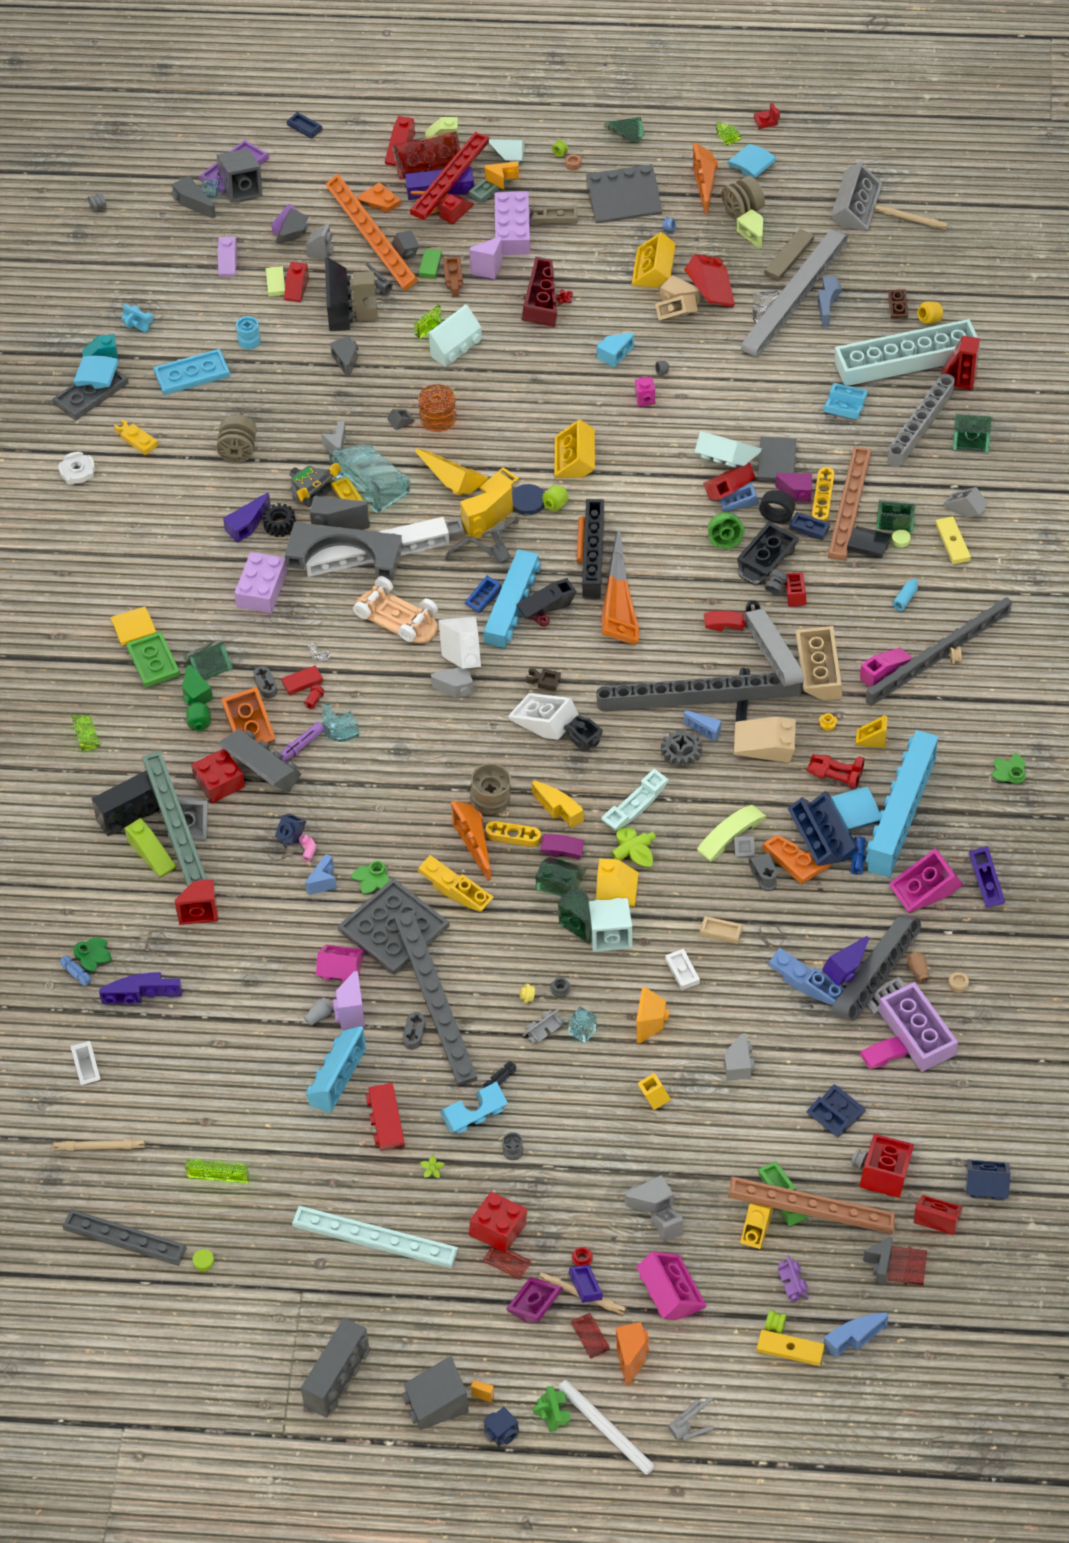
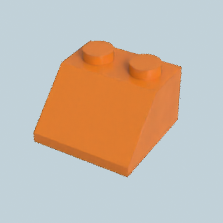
(631, 1349)

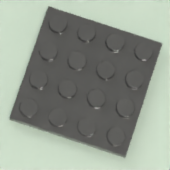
(374, 926)

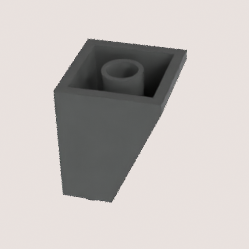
(240, 174)
(436, 1395)

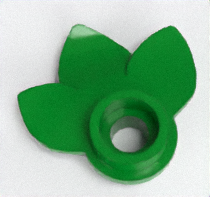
(94, 954)

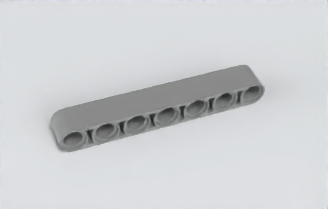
(920, 420)
(773, 647)

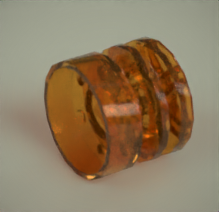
(437, 407)

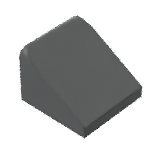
(400, 418)

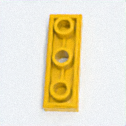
(779, 1344)

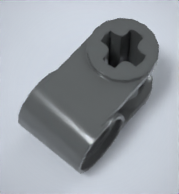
(764, 871)

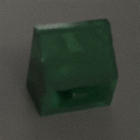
(895, 515)

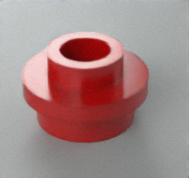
(582, 1252)

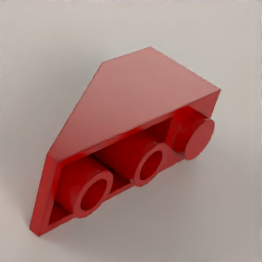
(728, 481)

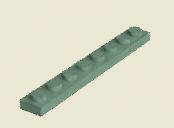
(173, 817)

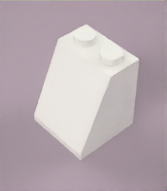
(460, 641)

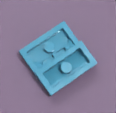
(752, 160)
(96, 371)
(845, 401)
(857, 808)

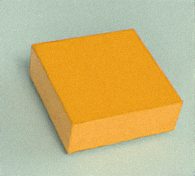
(482, 1391)

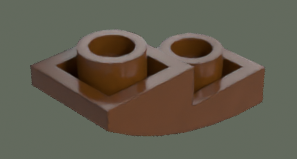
(897, 303)

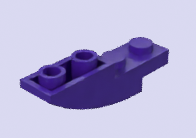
(132, 988)

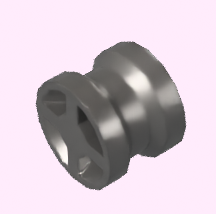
(97, 201)

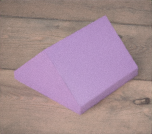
(486, 258)

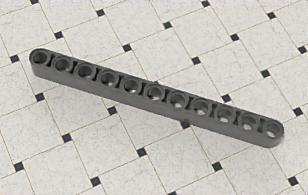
(694, 692)

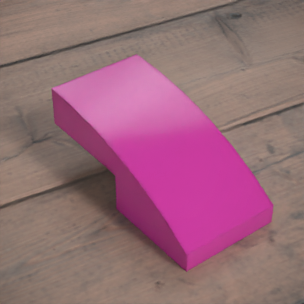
(882, 1052)

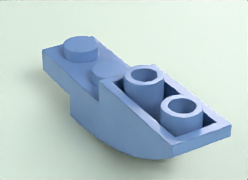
(802, 978)

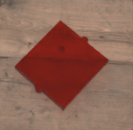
(907, 1265)

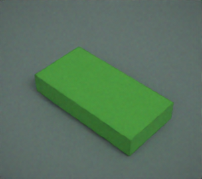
(430, 263)

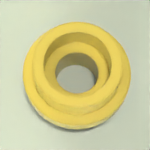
(527, 993)

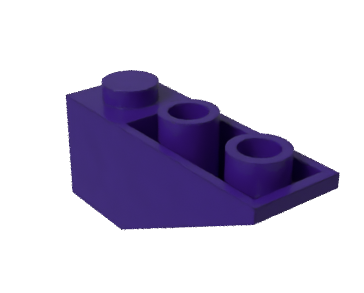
(246, 519)

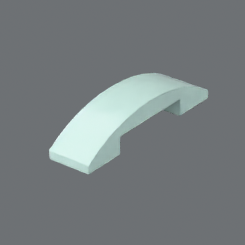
(637, 802)

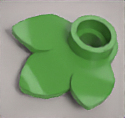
(1007, 769)
(369, 878)

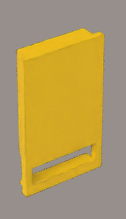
(498, 481)

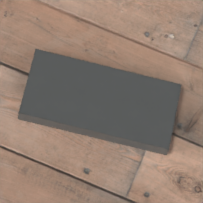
(81, 399)

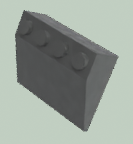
(623, 193)

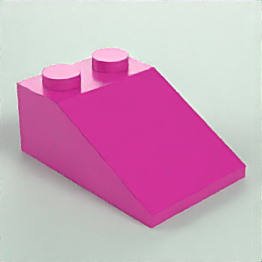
(926, 882)

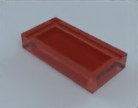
(507, 1262)
(590, 1335)

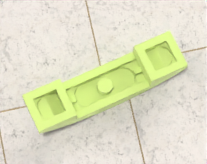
(724, 833)

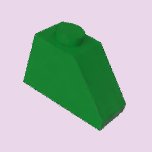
(195, 688)

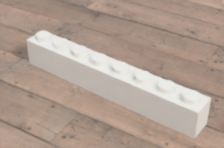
(415, 538)

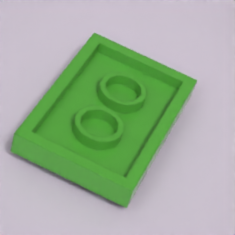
(153, 659)

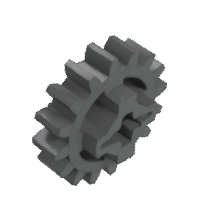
(689, 752)

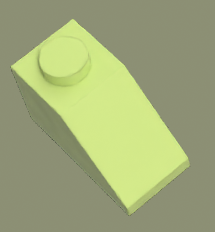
(443, 125)
(751, 227)

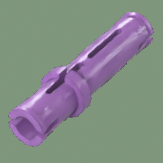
(292, 749)

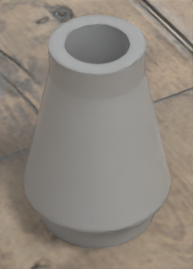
(320, 1010)

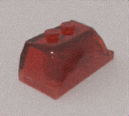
(425, 153)

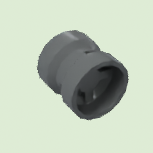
(776, 582)
(512, 1146)

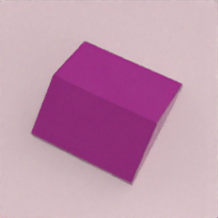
(534, 1300)

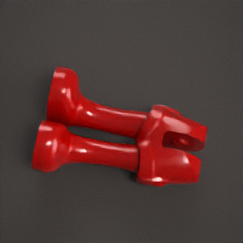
(822, 766)

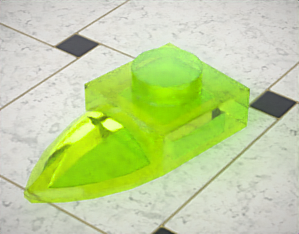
(727, 133)

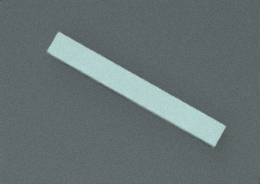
(375, 1237)

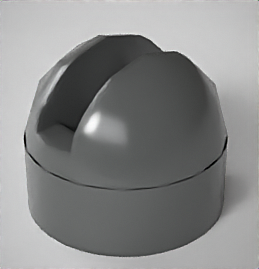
(662, 367)

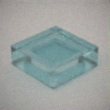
(210, 187)

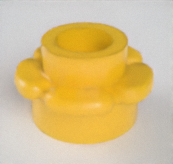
(827, 725)

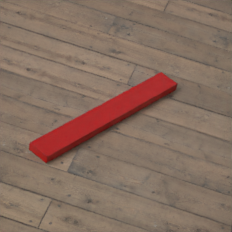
(449, 176)

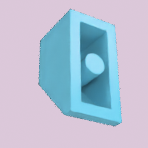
(615, 348)

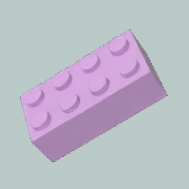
(513, 222)
(918, 1026)

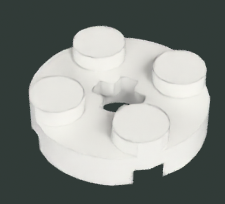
(72, 475)

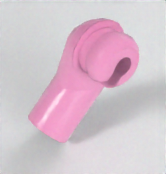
(309, 847)

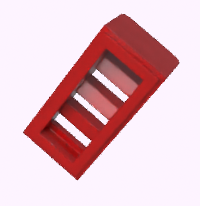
(796, 590)

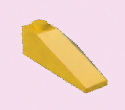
(452, 474)

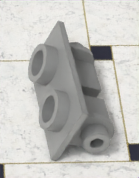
(550, 1022)

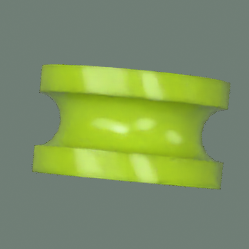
(560, 148)

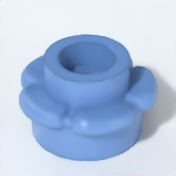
(669, 225)

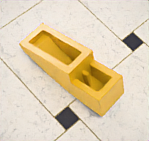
(558, 803)

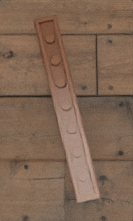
(849, 503)
(811, 1205)

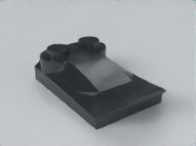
(765, 553)

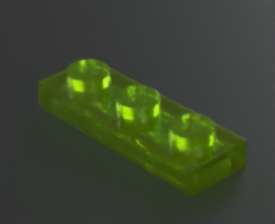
(217, 1171)

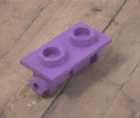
(791, 1271)

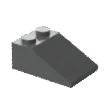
(340, 513)

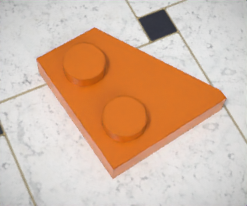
(379, 198)

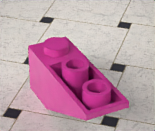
(882, 665)

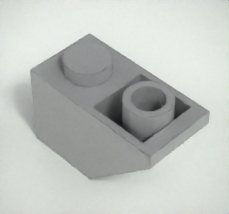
(320, 243)
(737, 1060)
(650, 1196)

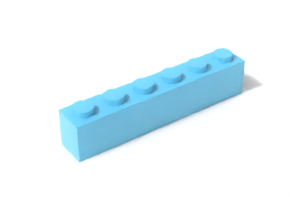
(514, 590)

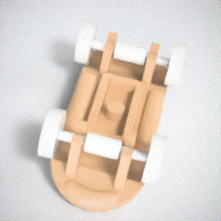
(397, 615)

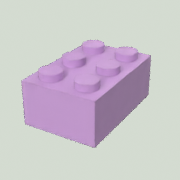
(260, 582)

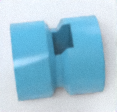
(248, 332)

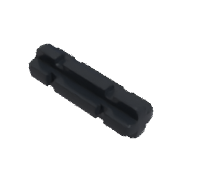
(502, 1074)

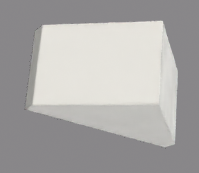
(85, 1062)

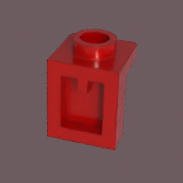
(767, 118)

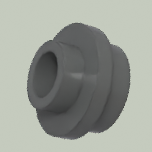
(560, 982)

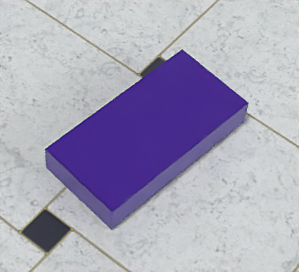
(585, 1283)

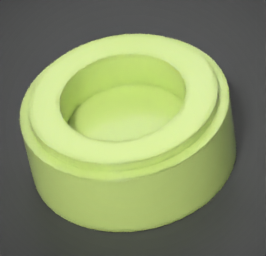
(901, 538)

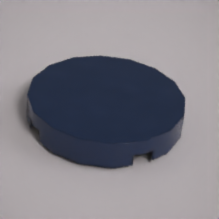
(527, 499)

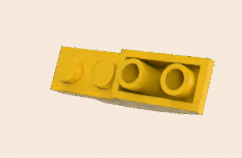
(454, 886)

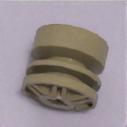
(742, 197)
(236, 438)
(490, 788)

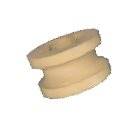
(955, 655)

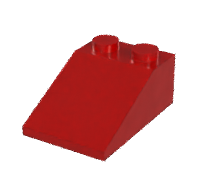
(711, 279)
(886, 1165)

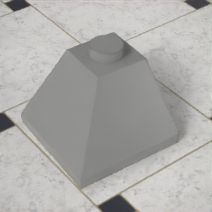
(195, 814)

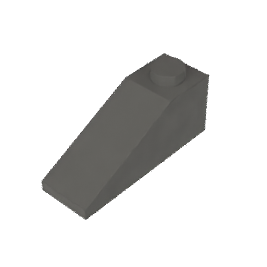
(192, 197)

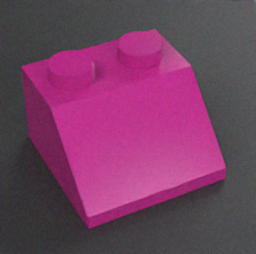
(338, 962)

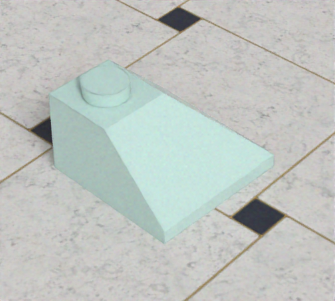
(509, 149)

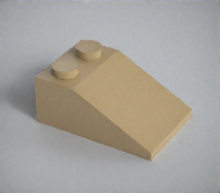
(765, 738)

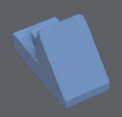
(321, 878)

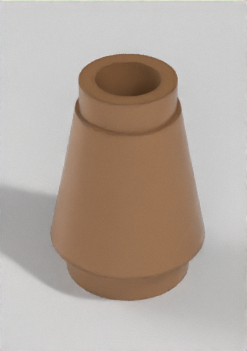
(918, 966)

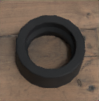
(780, 498)

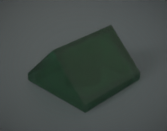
(209, 660)

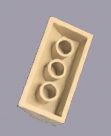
(819, 663)

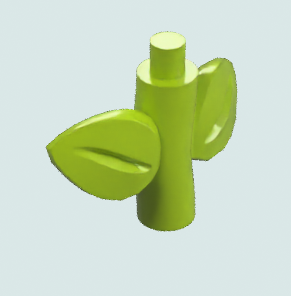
(634, 846)

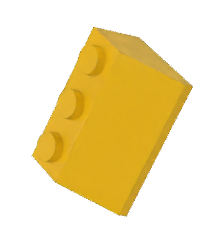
(654, 262)
(575, 451)

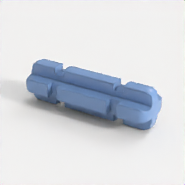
(75, 970)

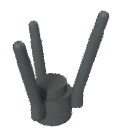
(382, 284)

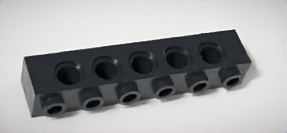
(593, 548)

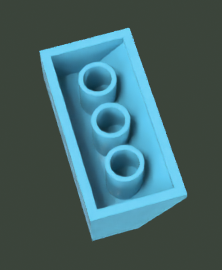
(337, 1069)

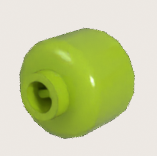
(555, 498)

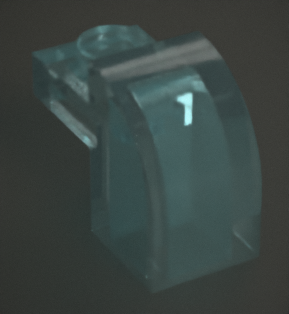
(341, 727)

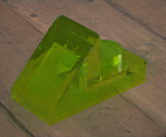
(428, 322)

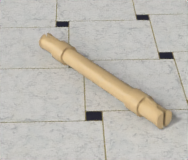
(912, 217)
(87, 1145)
(605, 1303)

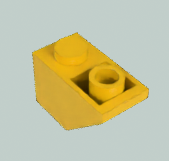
(756, 1225)

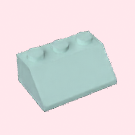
(454, 336)
(725, 450)

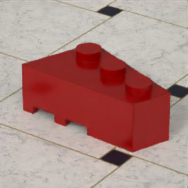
(963, 362)
(385, 1117)

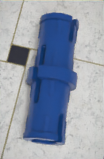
(858, 857)

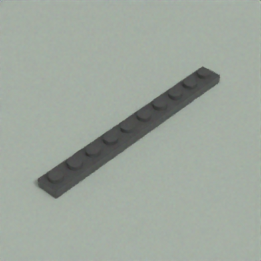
(938, 651)
(435, 998)

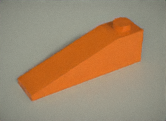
(704, 171)
(470, 829)

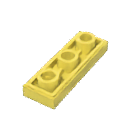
(953, 540)

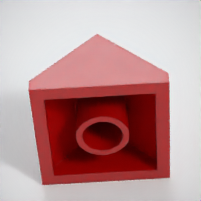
(937, 1214)

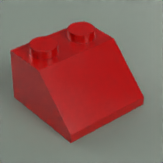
(197, 903)

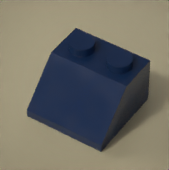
(987, 1179)

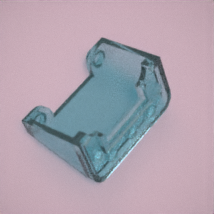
(372, 474)

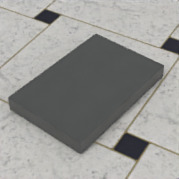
(776, 457)

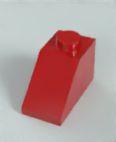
(453, 208)
(296, 281)

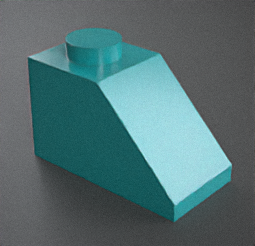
(102, 346)

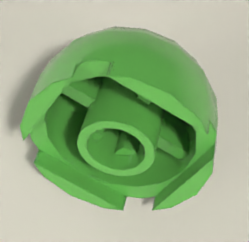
(725, 530)

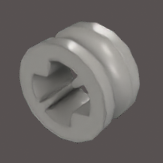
(859, 1159)

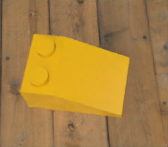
(486, 510)

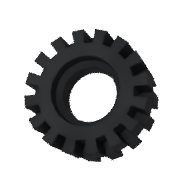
(279, 512)

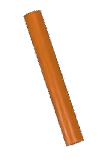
(580, 541)

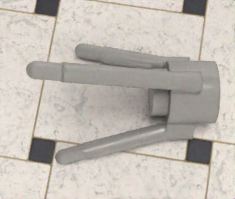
(680, 1426)

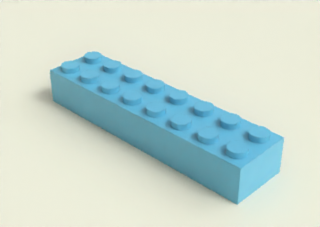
(902, 803)

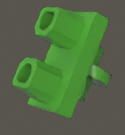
(549, 1410)

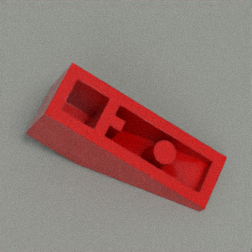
(402, 131)

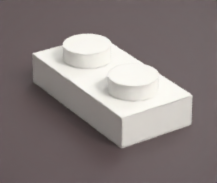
(682, 969)

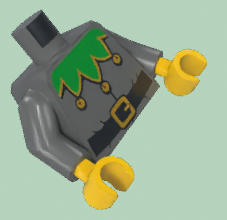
(312, 482)

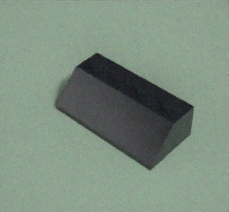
(338, 296)

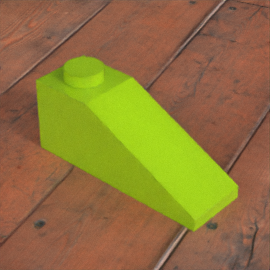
(149, 847)

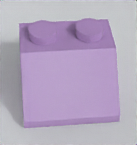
(348, 1004)

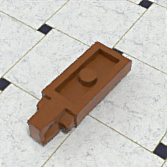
(453, 274)

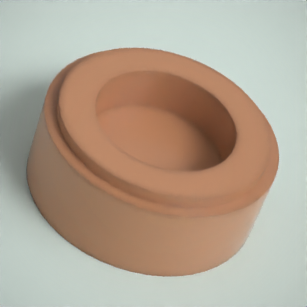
(573, 162)

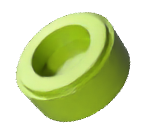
(203, 1260)

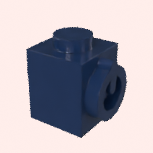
(290, 829)
(501, 1427)

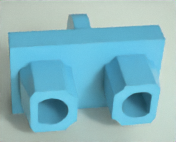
(135, 318)

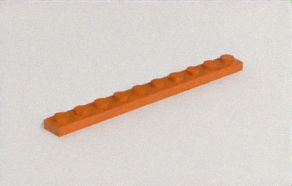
(372, 232)

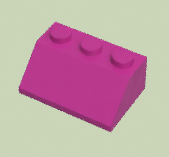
(670, 1285)

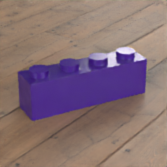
(422, 181)

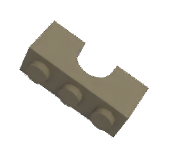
(364, 296)

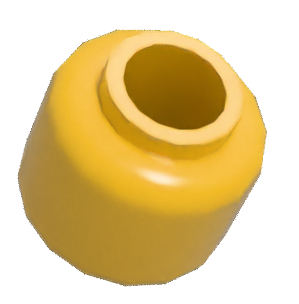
(930, 312)

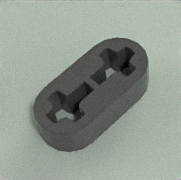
(262, 683)
(410, 1029)

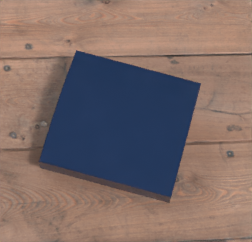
(836, 1111)

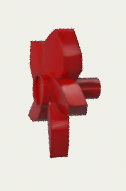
(564, 296)

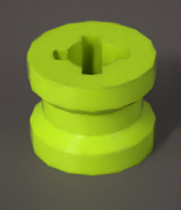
(775, 1321)

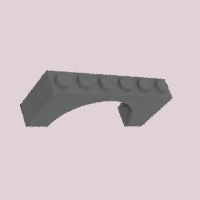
(311, 538)

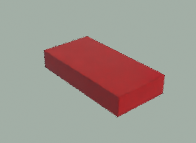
(302, 680)

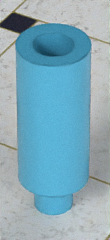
(905, 595)

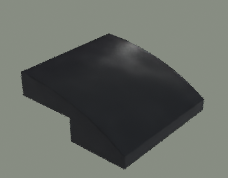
(869, 542)

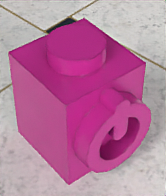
(645, 391)

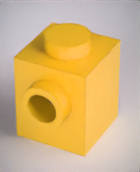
(654, 1091)

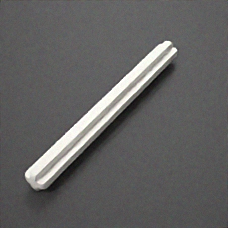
(606, 1427)

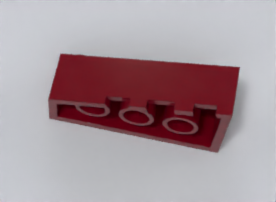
(540, 296)

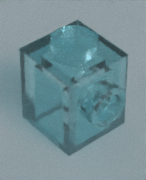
(582, 1024)

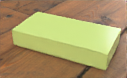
(275, 281)

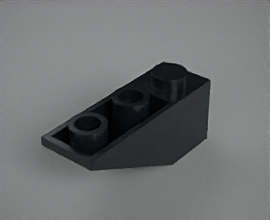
(550, 598)

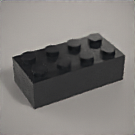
(125, 804)

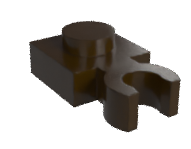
(546, 679)

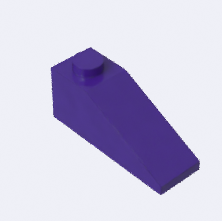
(986, 876)
(843, 964)

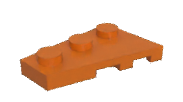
(793, 860)

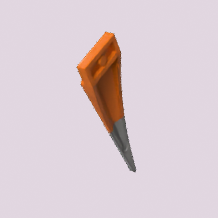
(618, 612)

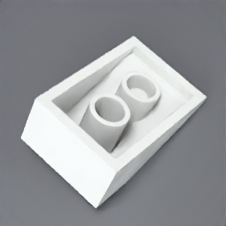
(544, 714)

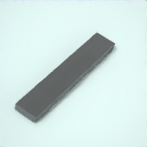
(124, 1237)

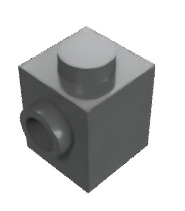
(405, 244)

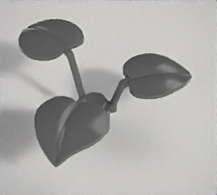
(499, 549)

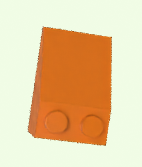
(247, 712)

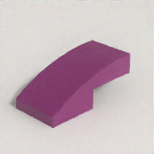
(560, 844)

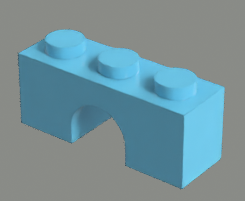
(490, 1101)

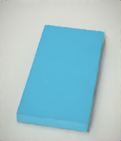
(191, 372)

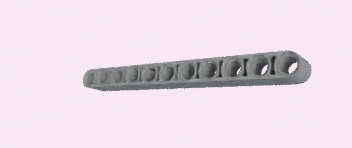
(794, 293)

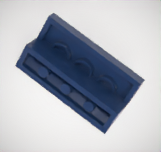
(823, 829)

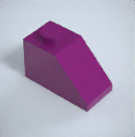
(796, 485)

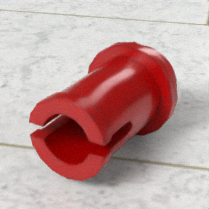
(316, 693)

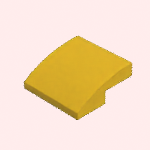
(133, 625)

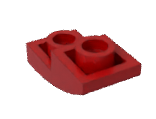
(720, 619)

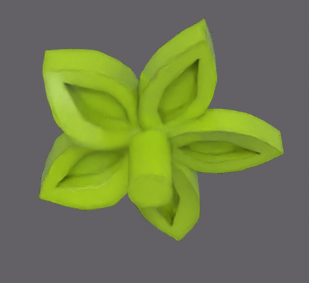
(432, 1167)

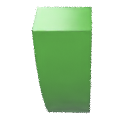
(774, 1175)

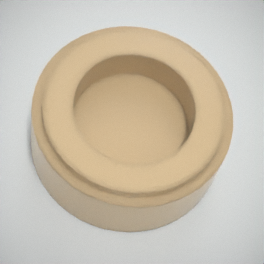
(958, 982)

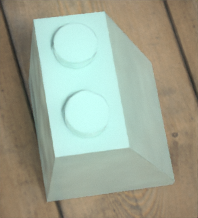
(610, 924)

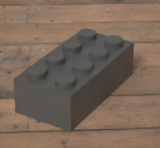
(335, 1368)

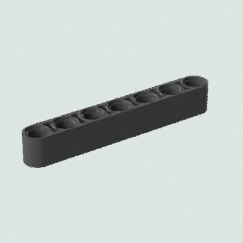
(876, 967)

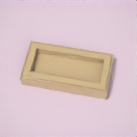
(721, 930)

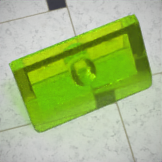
(85, 732)

